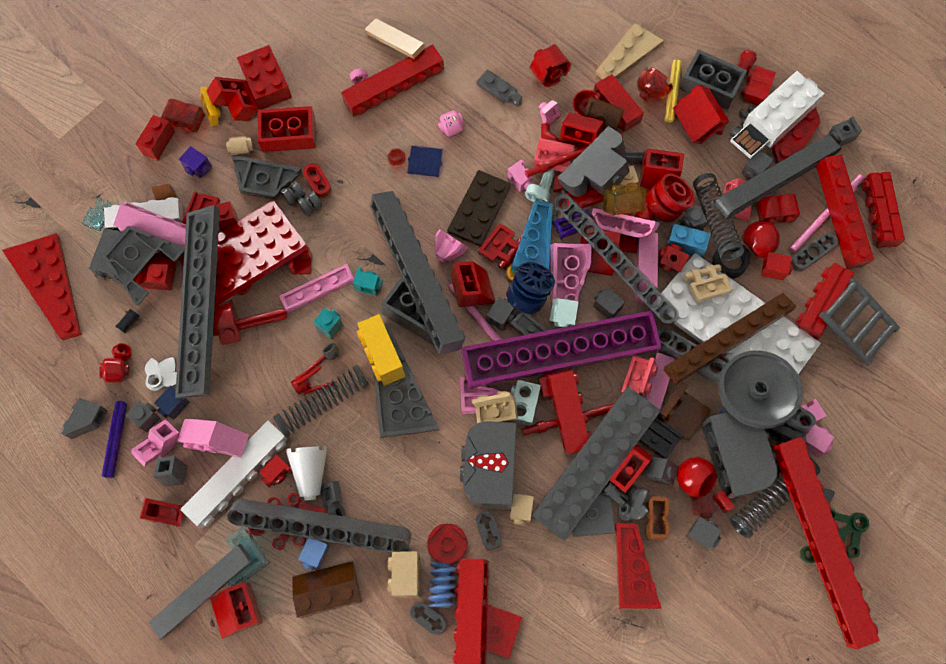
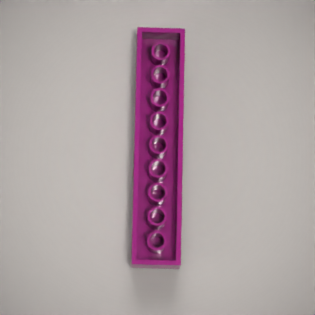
(560, 349)

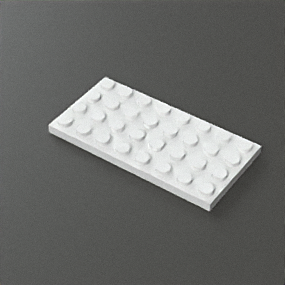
(713, 315)

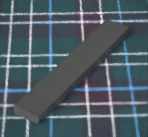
(200, 591)

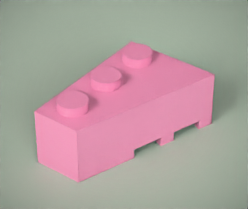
(212, 437)

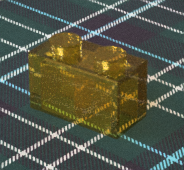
(624, 199)

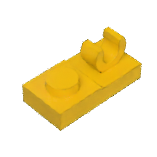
(212, 112)

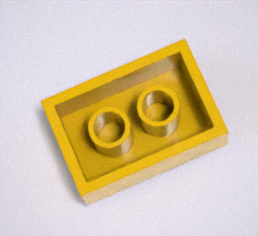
(380, 350)

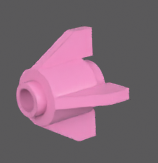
(447, 247)

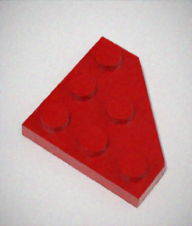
(797, 137)

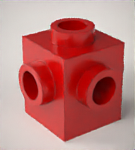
(678, 261)

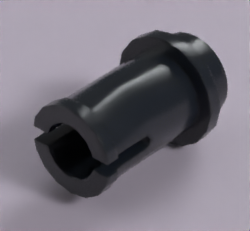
(127, 321)

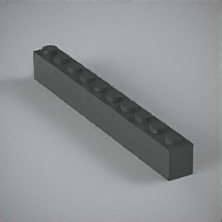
(417, 273)

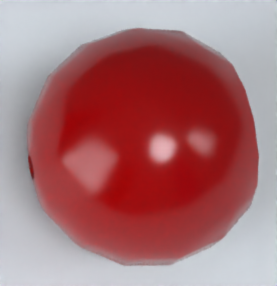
(761, 238)
(696, 476)

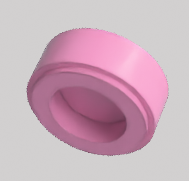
(358, 75)

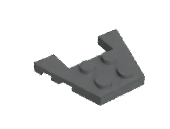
(132, 253)

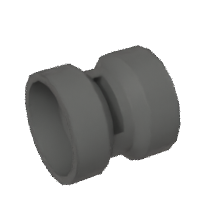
(293, 193)
(306, 206)

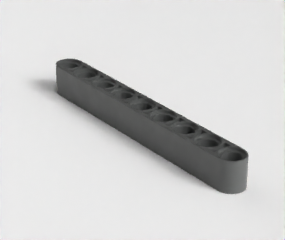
(776, 177)
(608, 253)
(676, 341)
(311, 524)

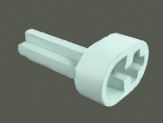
(540, 192)

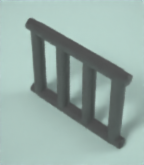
(840, 329)

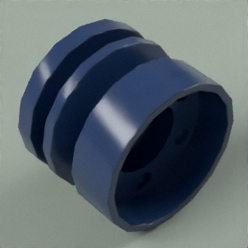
(530, 287)

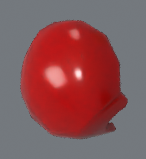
(581, 100)

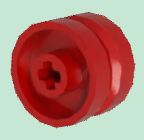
(669, 197)

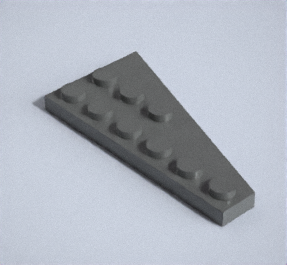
(401, 403)

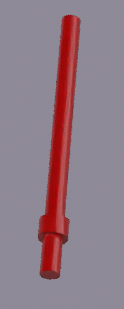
(543, 167)
(542, 426)

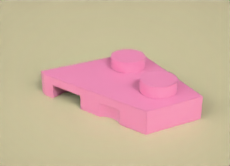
(468, 395)

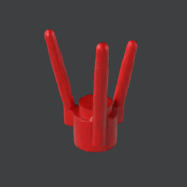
(301, 382)

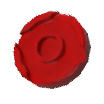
(447, 543)

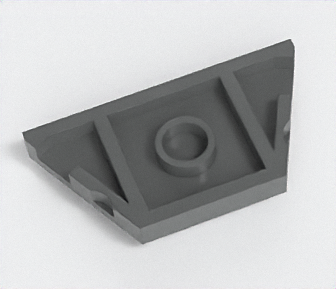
(263, 177)

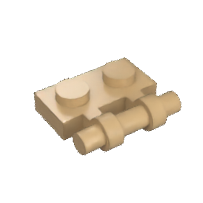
(708, 288)

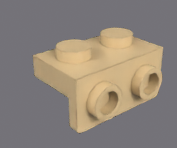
(496, 408)

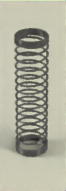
(729, 246)
(281, 423)
(742, 525)

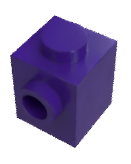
(195, 162)

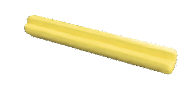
(672, 97)

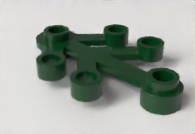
(843, 532)

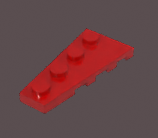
(635, 581)

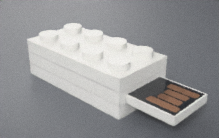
(778, 114)

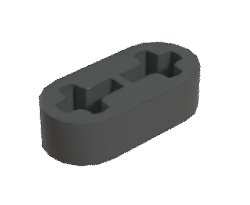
(492, 528)
(425, 622)

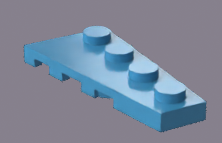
(536, 236)

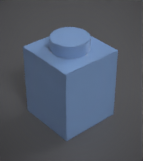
(313, 554)

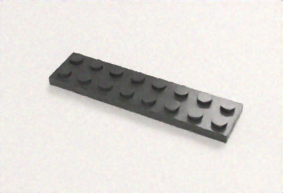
(595, 463)

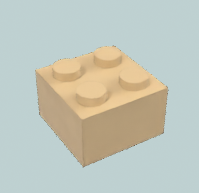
(405, 574)

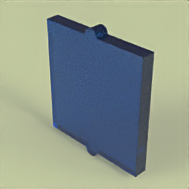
(424, 161)

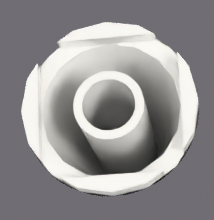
(308, 470)

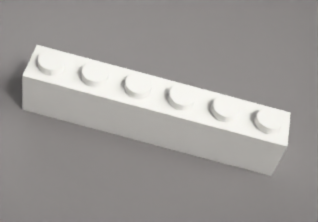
(234, 475)

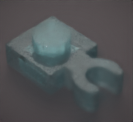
(95, 217)

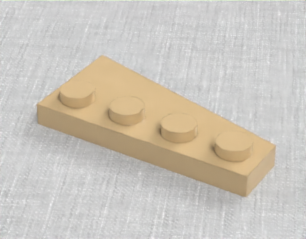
(632, 47)

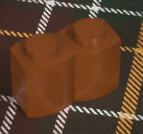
(657, 526)

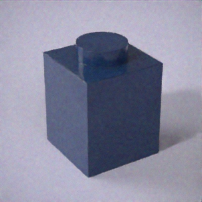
(170, 405)

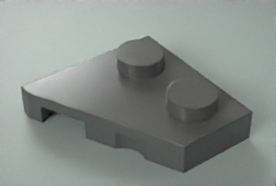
(782, 433)

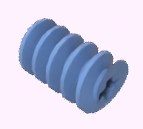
(442, 585)

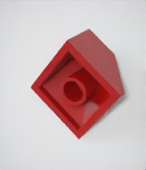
(598, 264)
(158, 273)

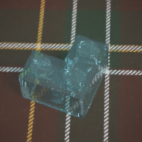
(259, 559)

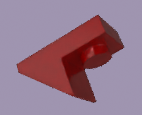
(161, 512)

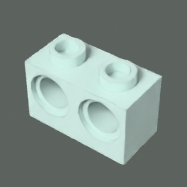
(563, 312)
(526, 403)

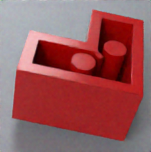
(235, 95)

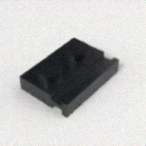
(660, 438)

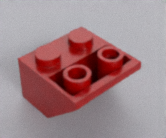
(657, 164)
(471, 284)
(236, 609)

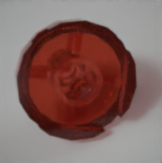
(653, 85)

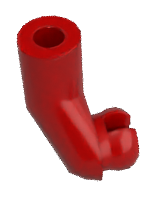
(545, 133)

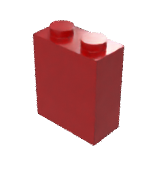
(700, 114)

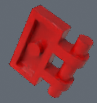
(496, 243)

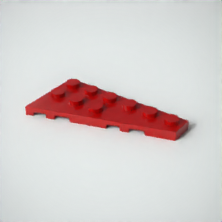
(45, 275)

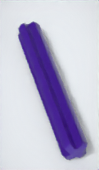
(114, 439)

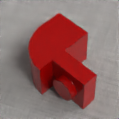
(225, 323)

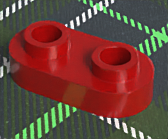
(317, 181)

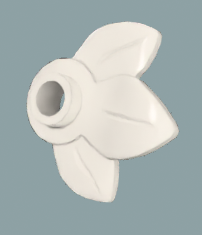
(163, 371)

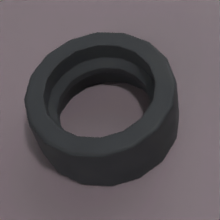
(733, 273)

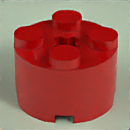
(550, 65)

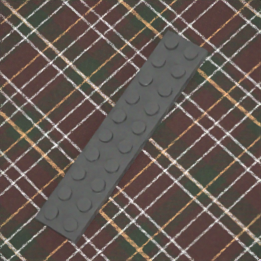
(197, 303)

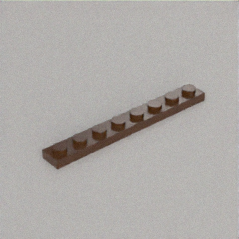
(729, 338)

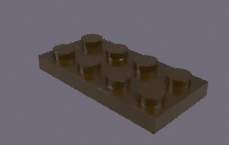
(479, 208)

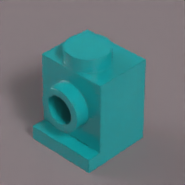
(367, 282)

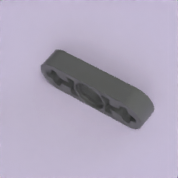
(815, 244)

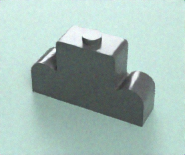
(597, 165)

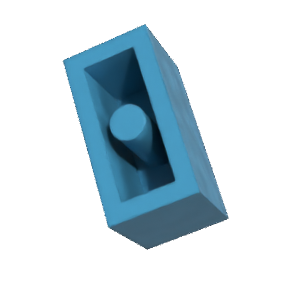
(690, 239)

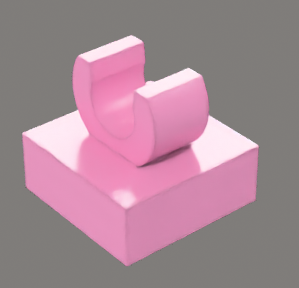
(549, 112)

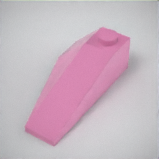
(569, 267)

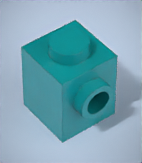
(328, 322)

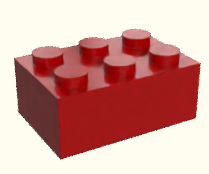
(264, 77)
(286, 129)

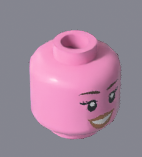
(451, 123)

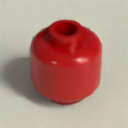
(113, 370)

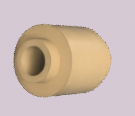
(240, 145)

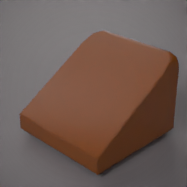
(163, 192)

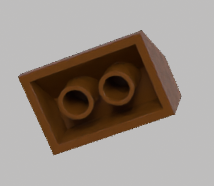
(325, 590)

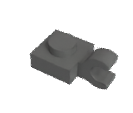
(331, 496)

